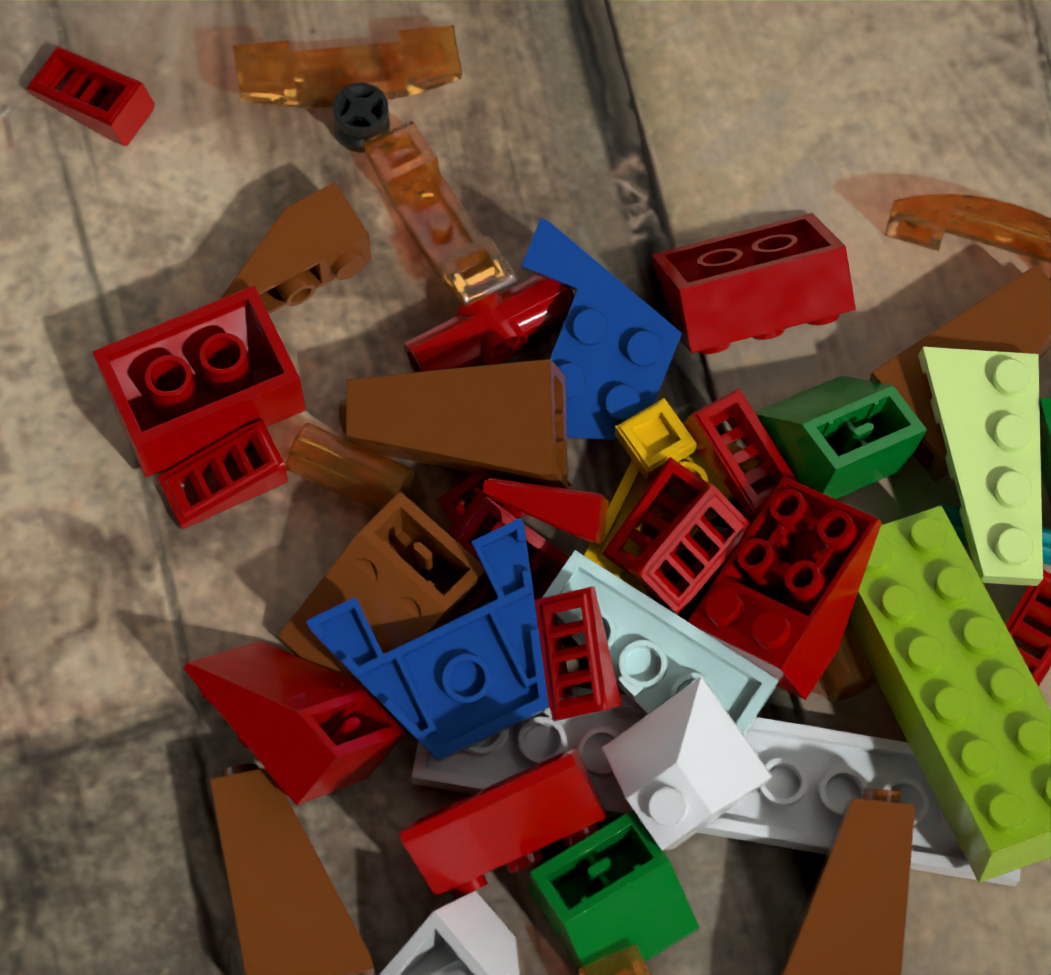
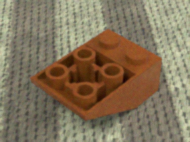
(404, 578)

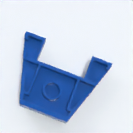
(610, 342)
(465, 675)

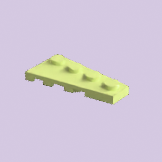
(993, 453)

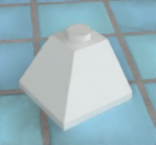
(685, 765)
(459, 941)

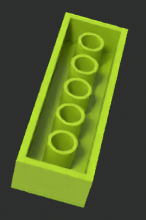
(958, 692)

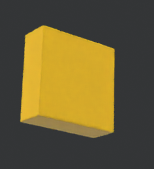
(655, 437)

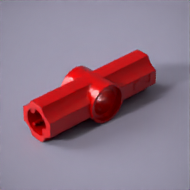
(491, 327)

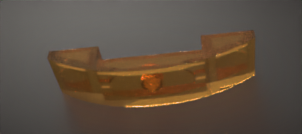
(313, 77)
(435, 217)
(980, 219)

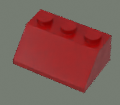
(755, 283)
(199, 379)
(505, 824)

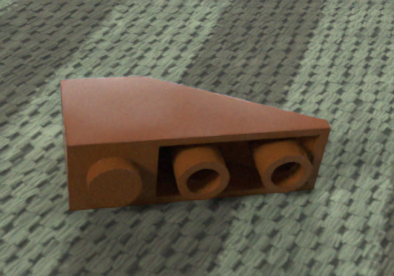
(305, 250)

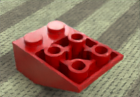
(791, 585)
(297, 717)

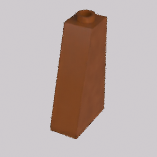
(1005, 321)
(469, 419)
(278, 886)
(861, 893)

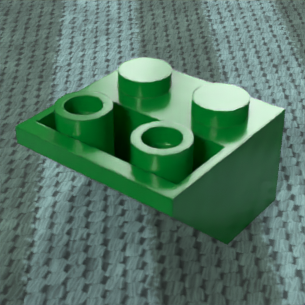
(843, 434)
(613, 895)

